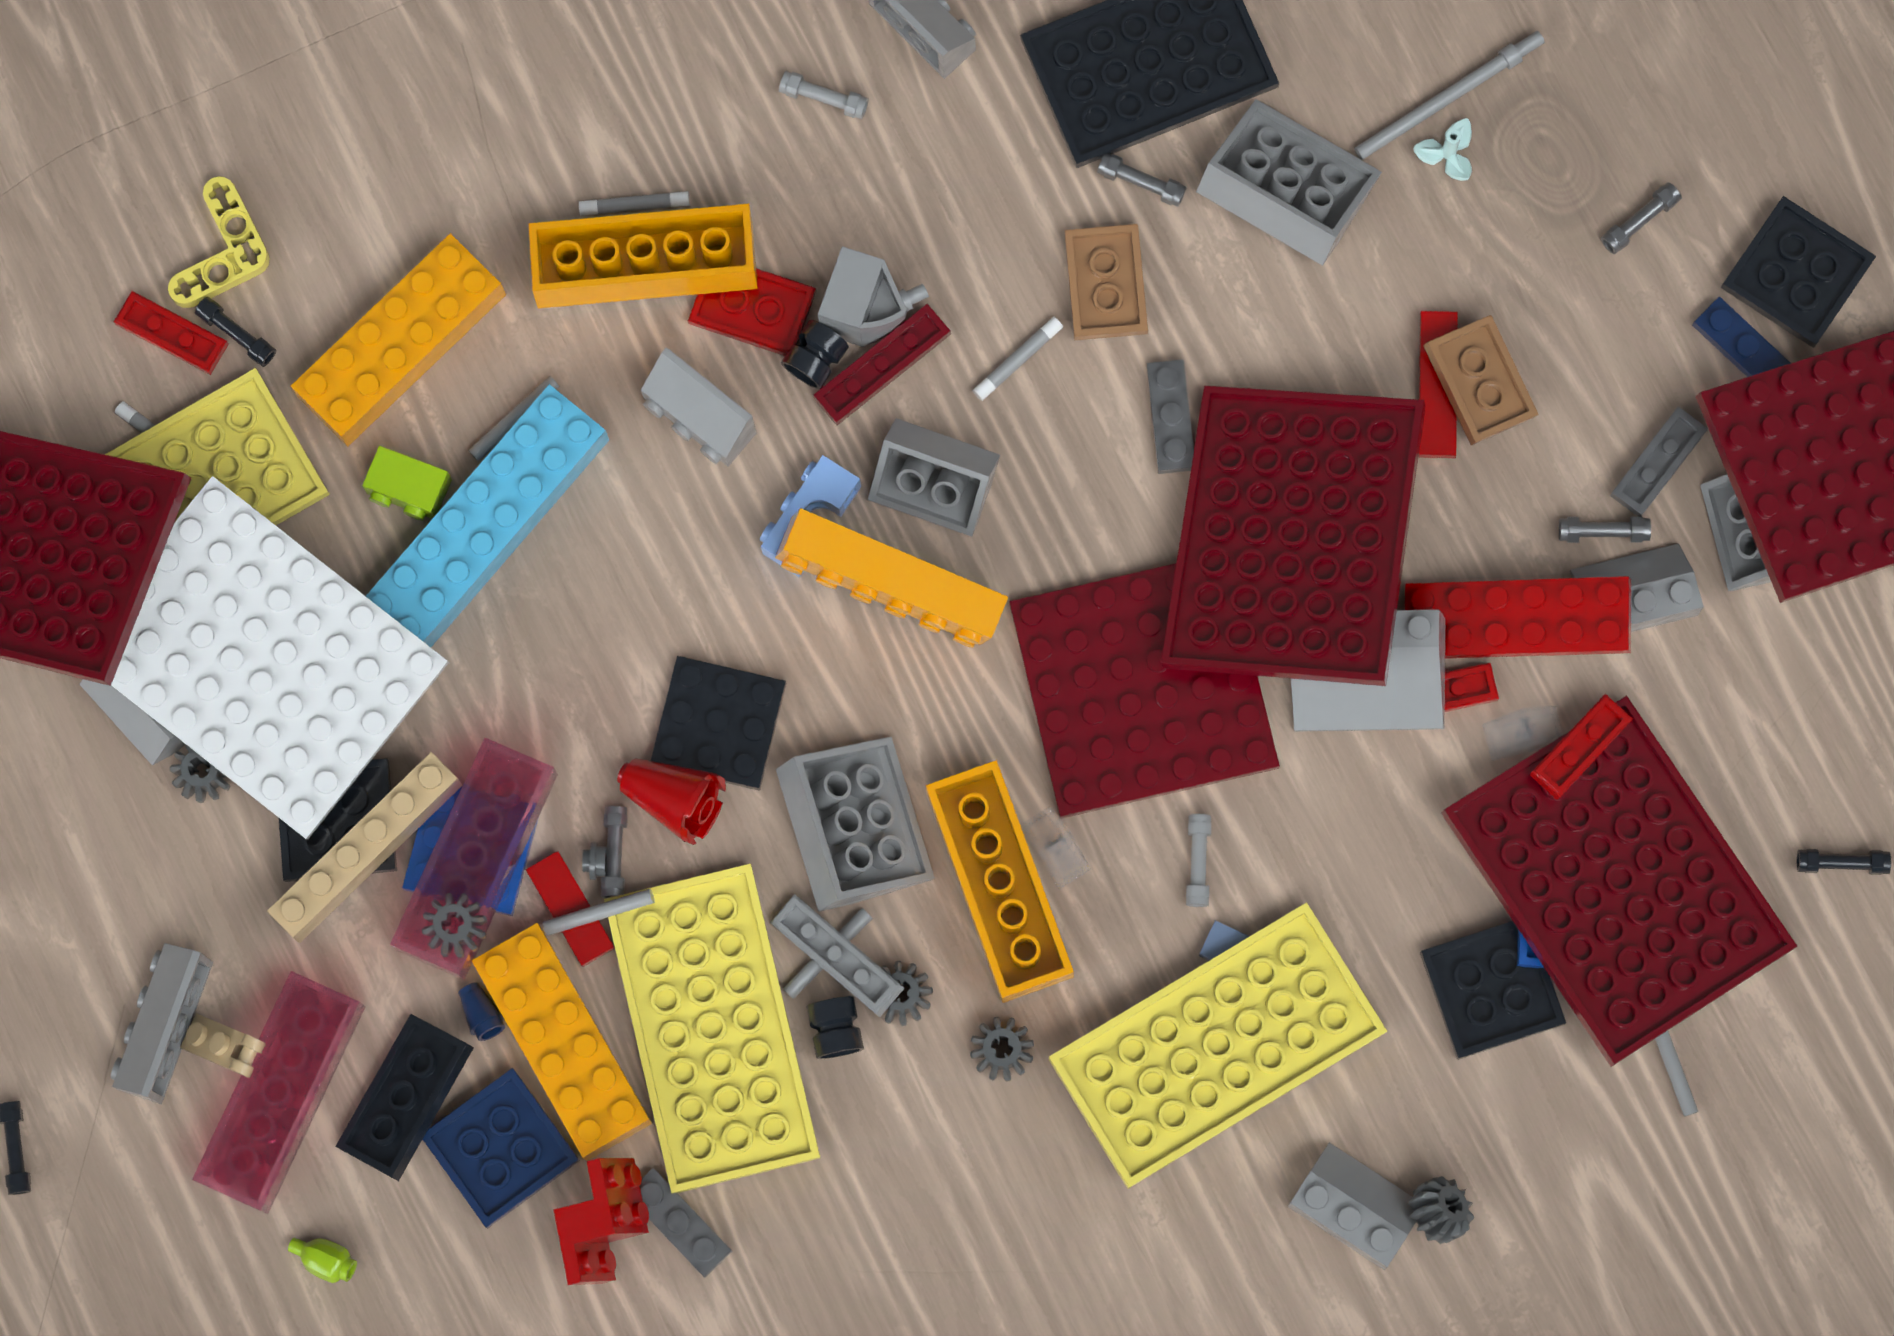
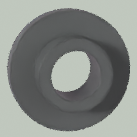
(595, 860)

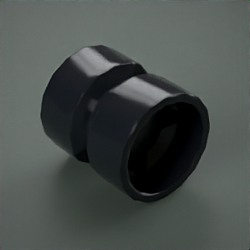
(816, 352)
(835, 1027)

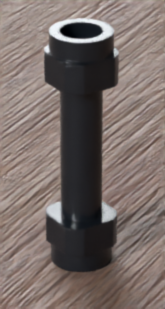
(258, 349)
(1876, 862)
(18, 1180)

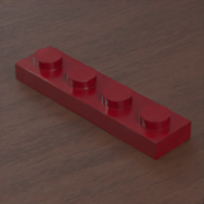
(882, 364)

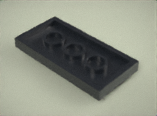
(404, 1097)

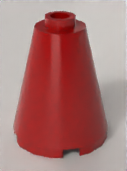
(674, 795)

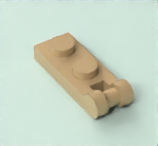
(222, 1045)

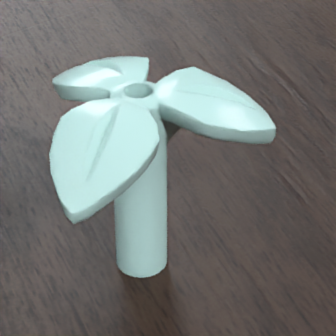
(1456, 138)

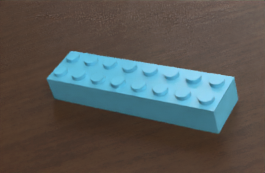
(489, 516)

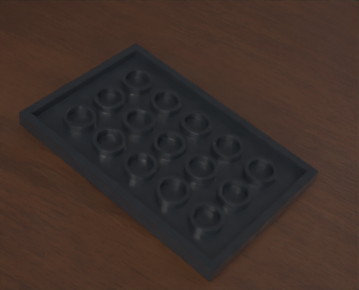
(1145, 69)

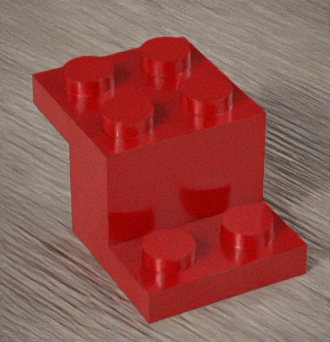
(611, 1216)

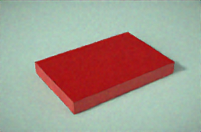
(761, 316)

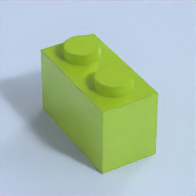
(406, 483)

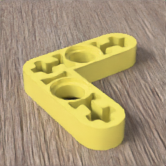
(232, 257)

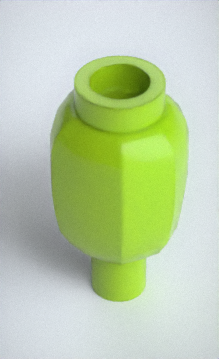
(324, 1259)

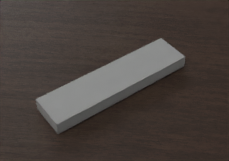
(837, 955)

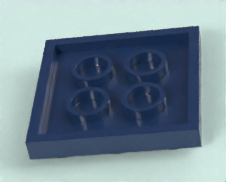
(500, 1148)

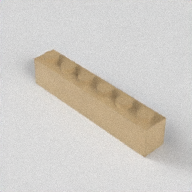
(365, 847)

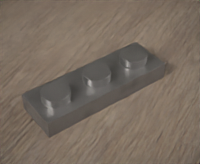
(1170, 416)
(1659, 462)
(682, 1225)

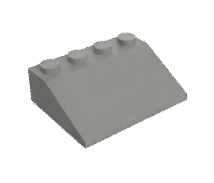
(1288, 181)
(1409, 700)
(854, 823)

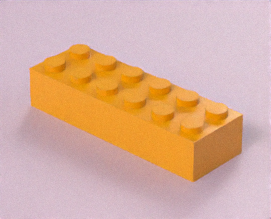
(642, 256)
(398, 340)
(890, 578)
(999, 881)
(561, 1042)

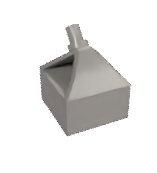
(864, 300)

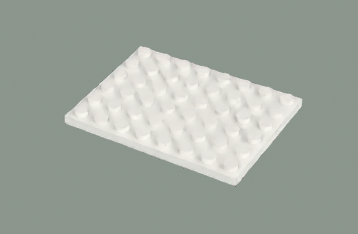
(269, 660)

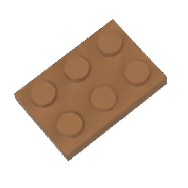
(1106, 282)
(1481, 380)

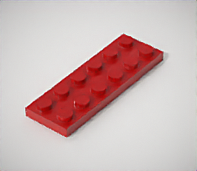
(1530, 616)

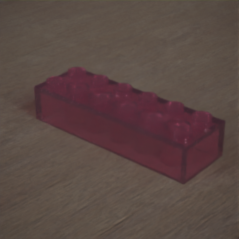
(477, 848)
(279, 1100)

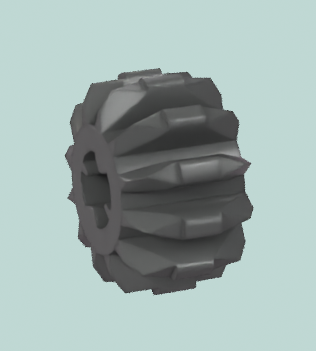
(194, 783)
(443, 919)
(913, 993)
(1013, 1044)
(1441, 1210)

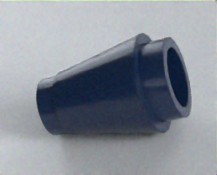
(480, 1012)

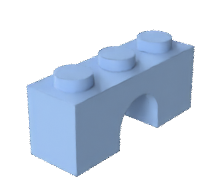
(825, 487)

